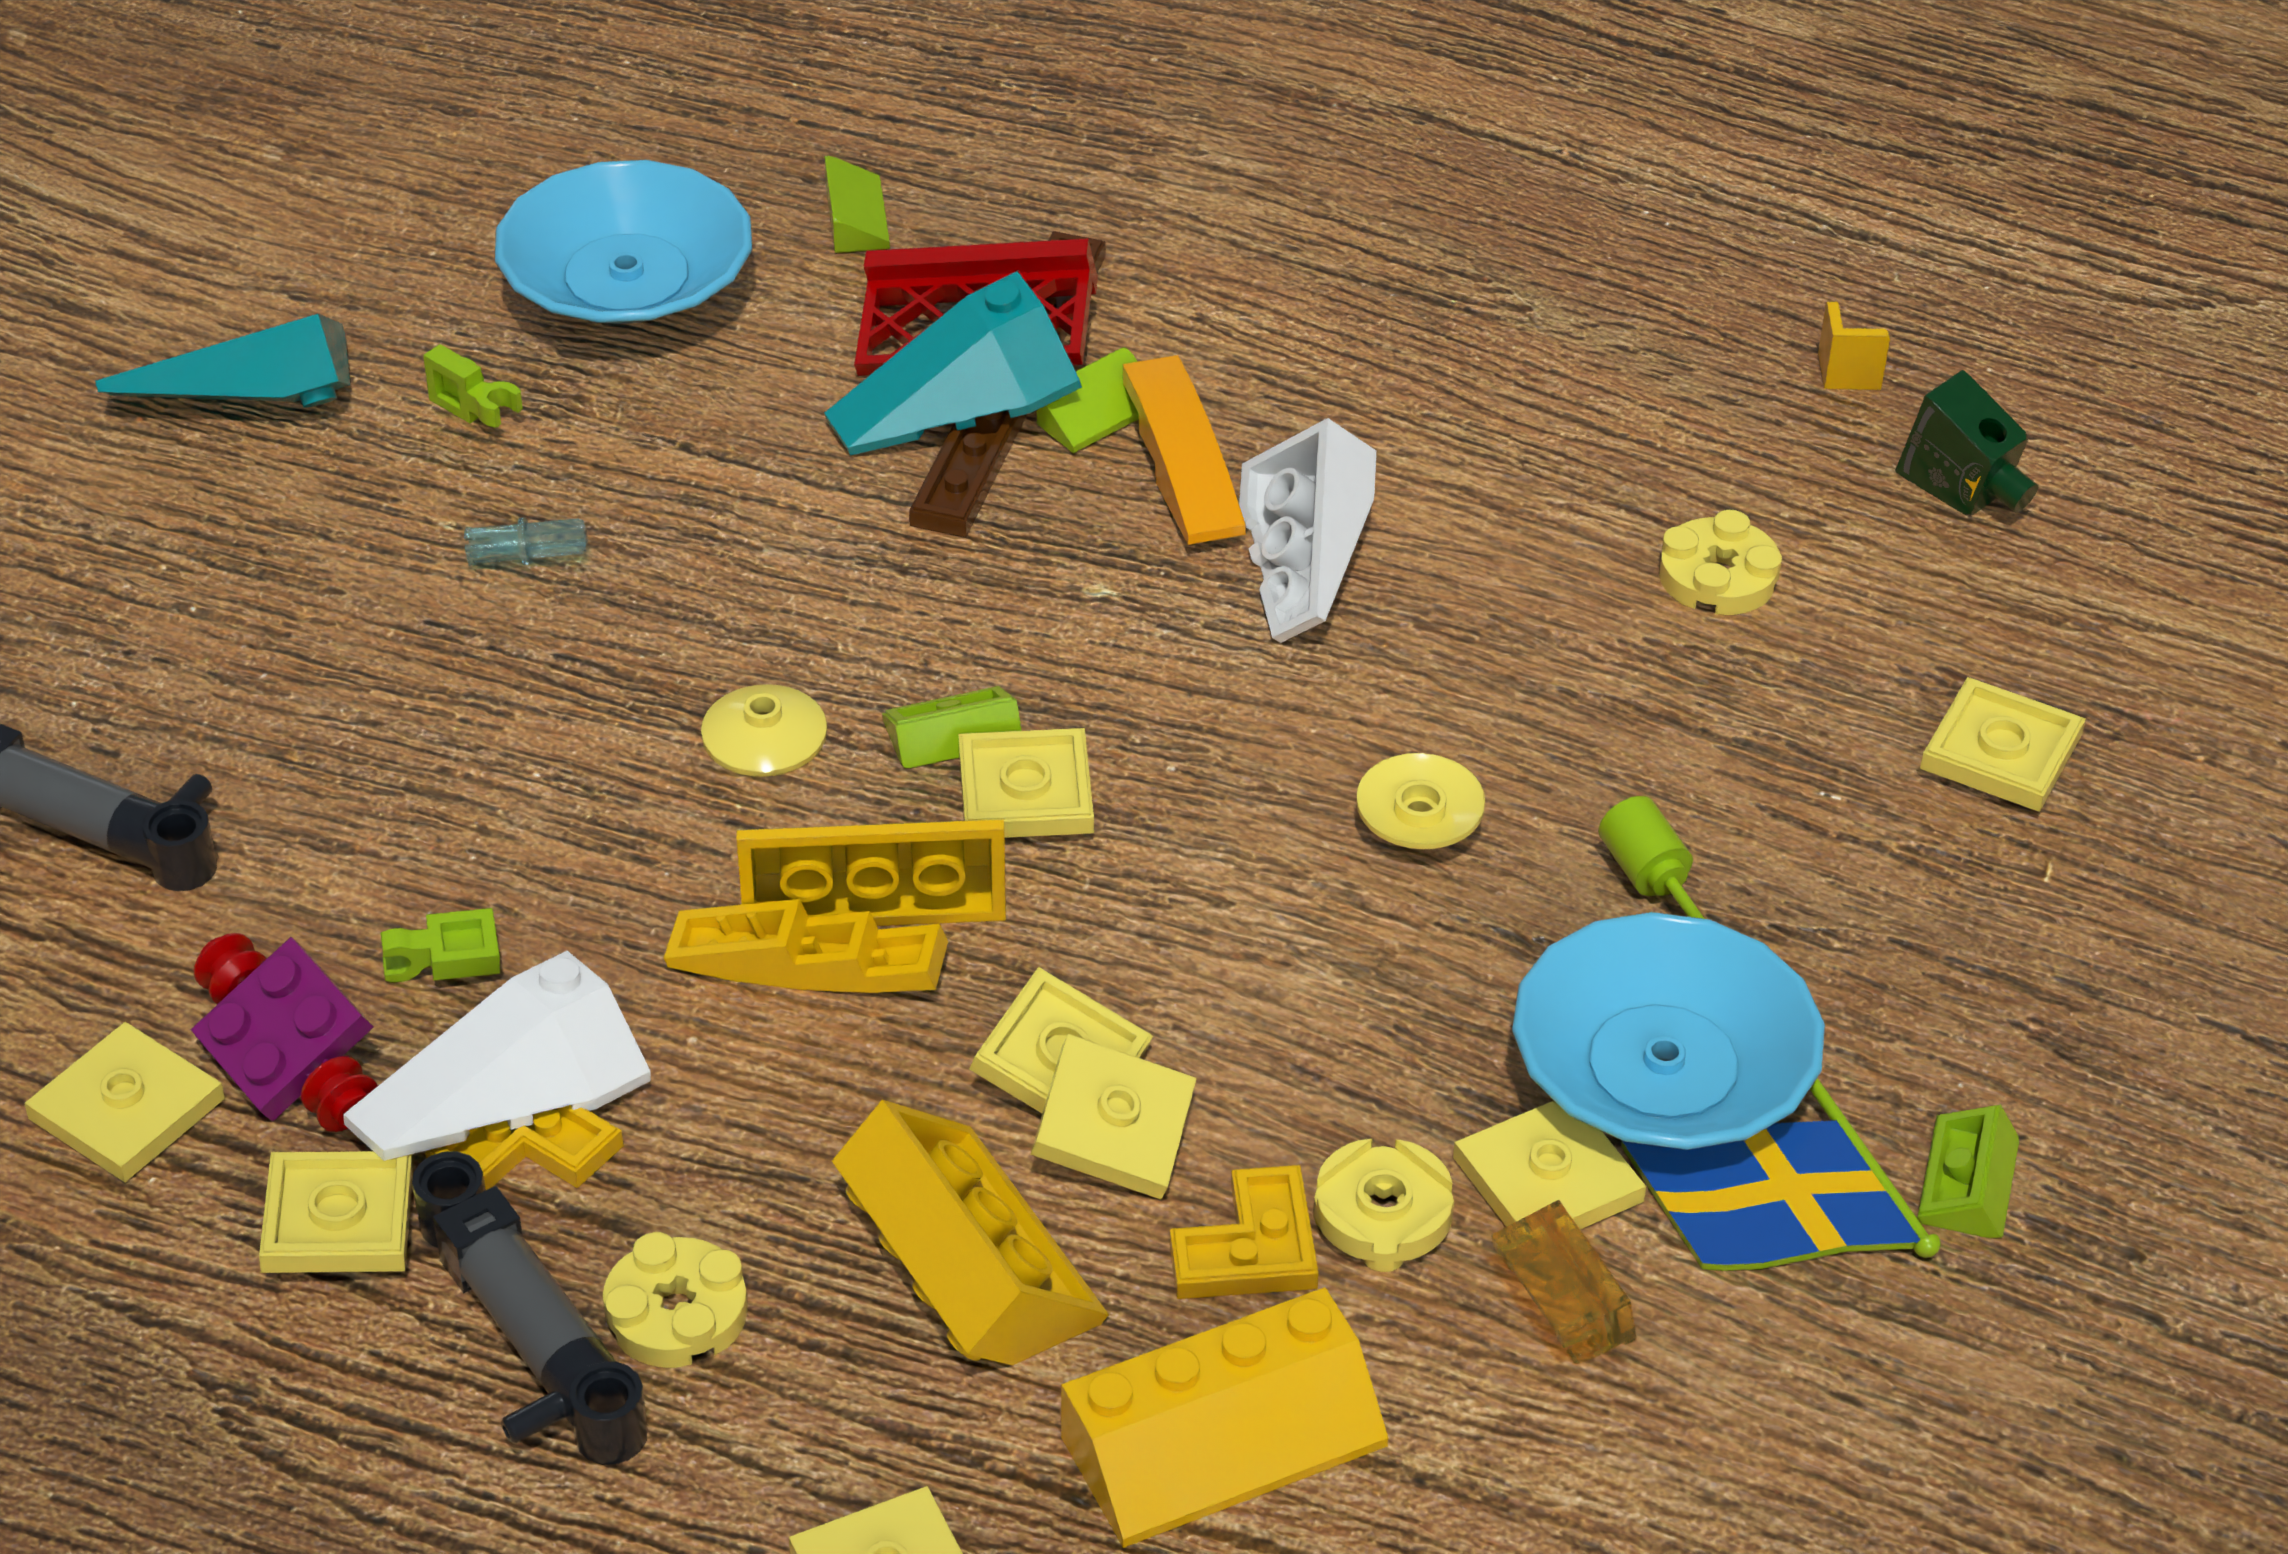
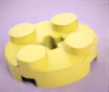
(1692, 569)
(1377, 1233)
(669, 1267)

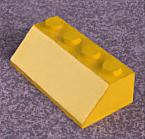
(889, 869)
(965, 1235)
(1222, 1416)

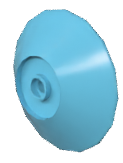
(623, 241)
(1668, 1030)

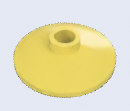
(764, 730)
(1420, 801)

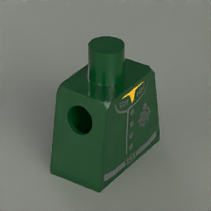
(1966, 449)

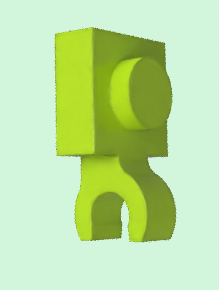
(460, 388)
(453, 945)

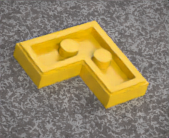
(560, 1140)
(1262, 1252)

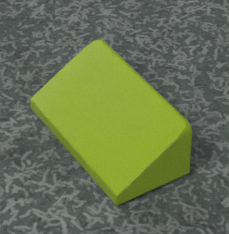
(855, 207)
(1095, 408)
(930, 729)
(1970, 1172)

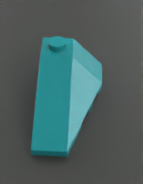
(972, 362)
(280, 363)

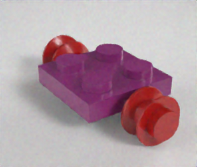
(282, 1029)

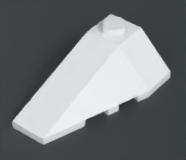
(1305, 518)
(522, 1051)

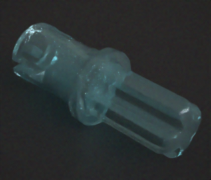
(525, 541)

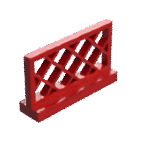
(952, 272)

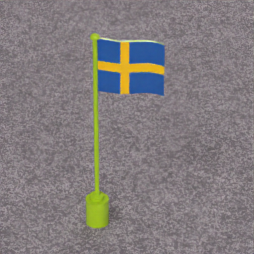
(1789, 1188)

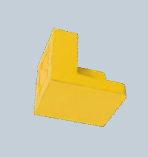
(1851, 355)

